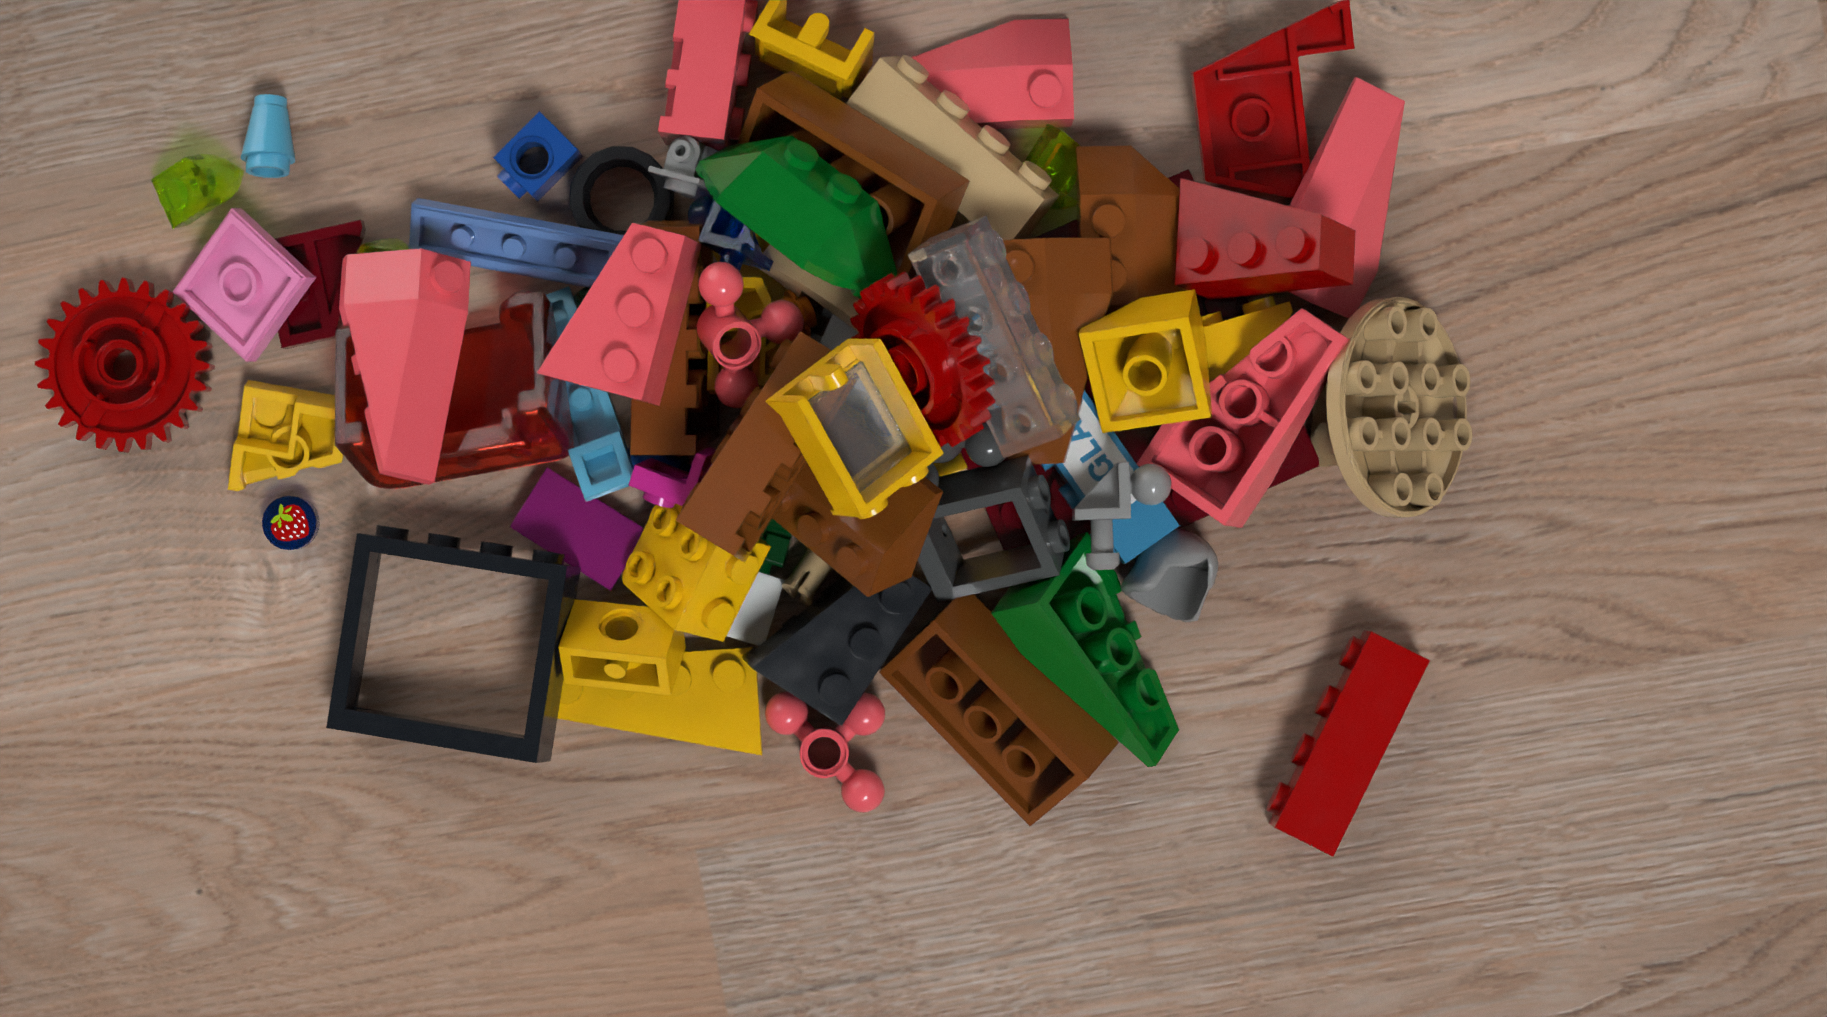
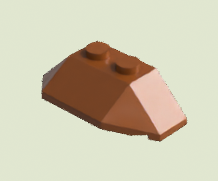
(1135, 207)

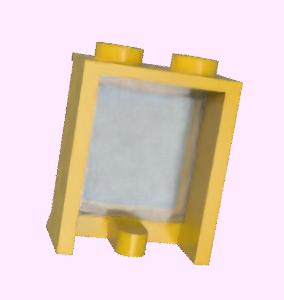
(857, 427)

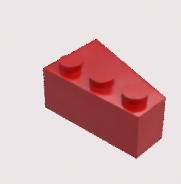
(1256, 246)

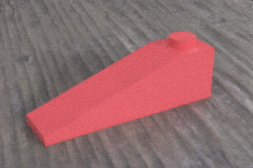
(1009, 74)
(1353, 185)
(407, 338)
(1255, 417)

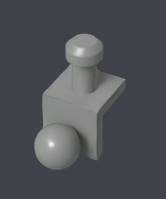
(1112, 500)

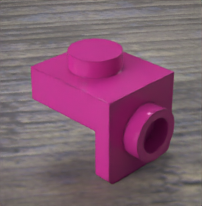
(666, 484)

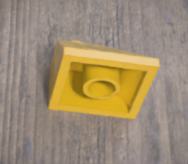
(1149, 363)

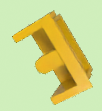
(809, 52)

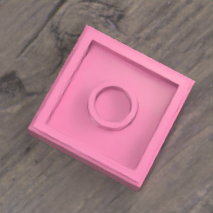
(244, 284)

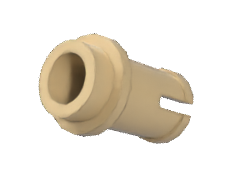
(807, 577)

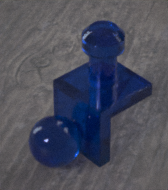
(727, 235)

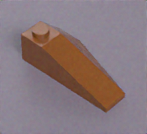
(1067, 290)

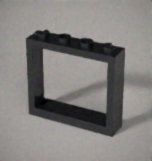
(548, 677)

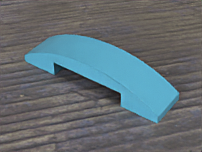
(599, 443)

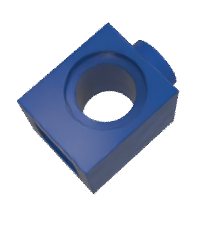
(543, 134)

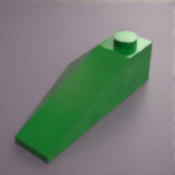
(1087, 648)

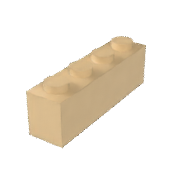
(937, 123)

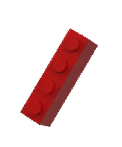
(1347, 742)

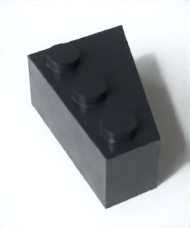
(838, 644)

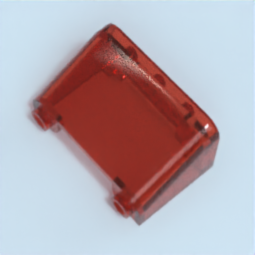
(499, 404)

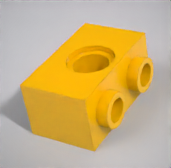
(620, 648)

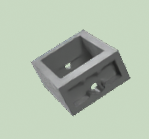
(983, 487)

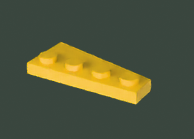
(709, 705)

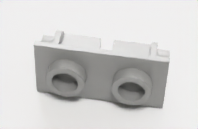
(680, 167)

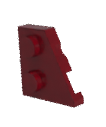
(321, 253)

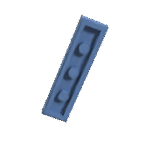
(511, 242)

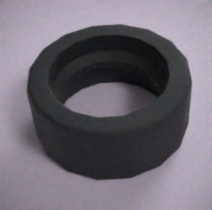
(608, 159)

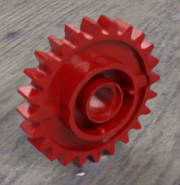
(930, 353)
(85, 357)

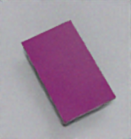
(584, 531)

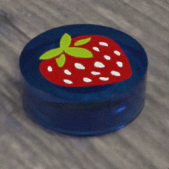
(290, 523)

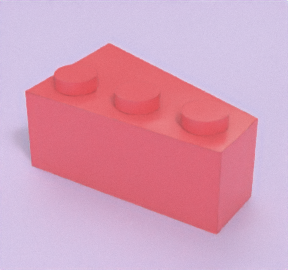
(707, 71)
(629, 318)

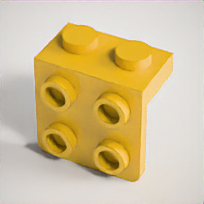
(688, 577)

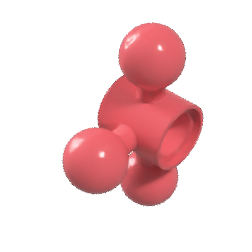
(721, 287)
(861, 788)

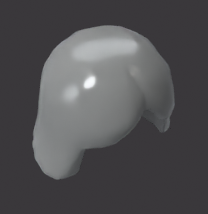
(1173, 575)

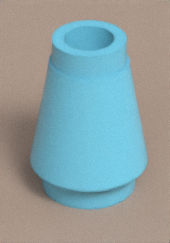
(268, 139)

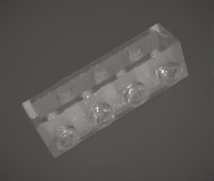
(1028, 389)

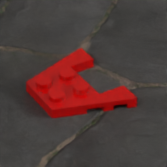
(1254, 107)

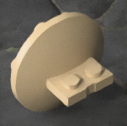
(1391, 409)

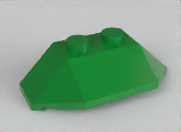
(802, 209)

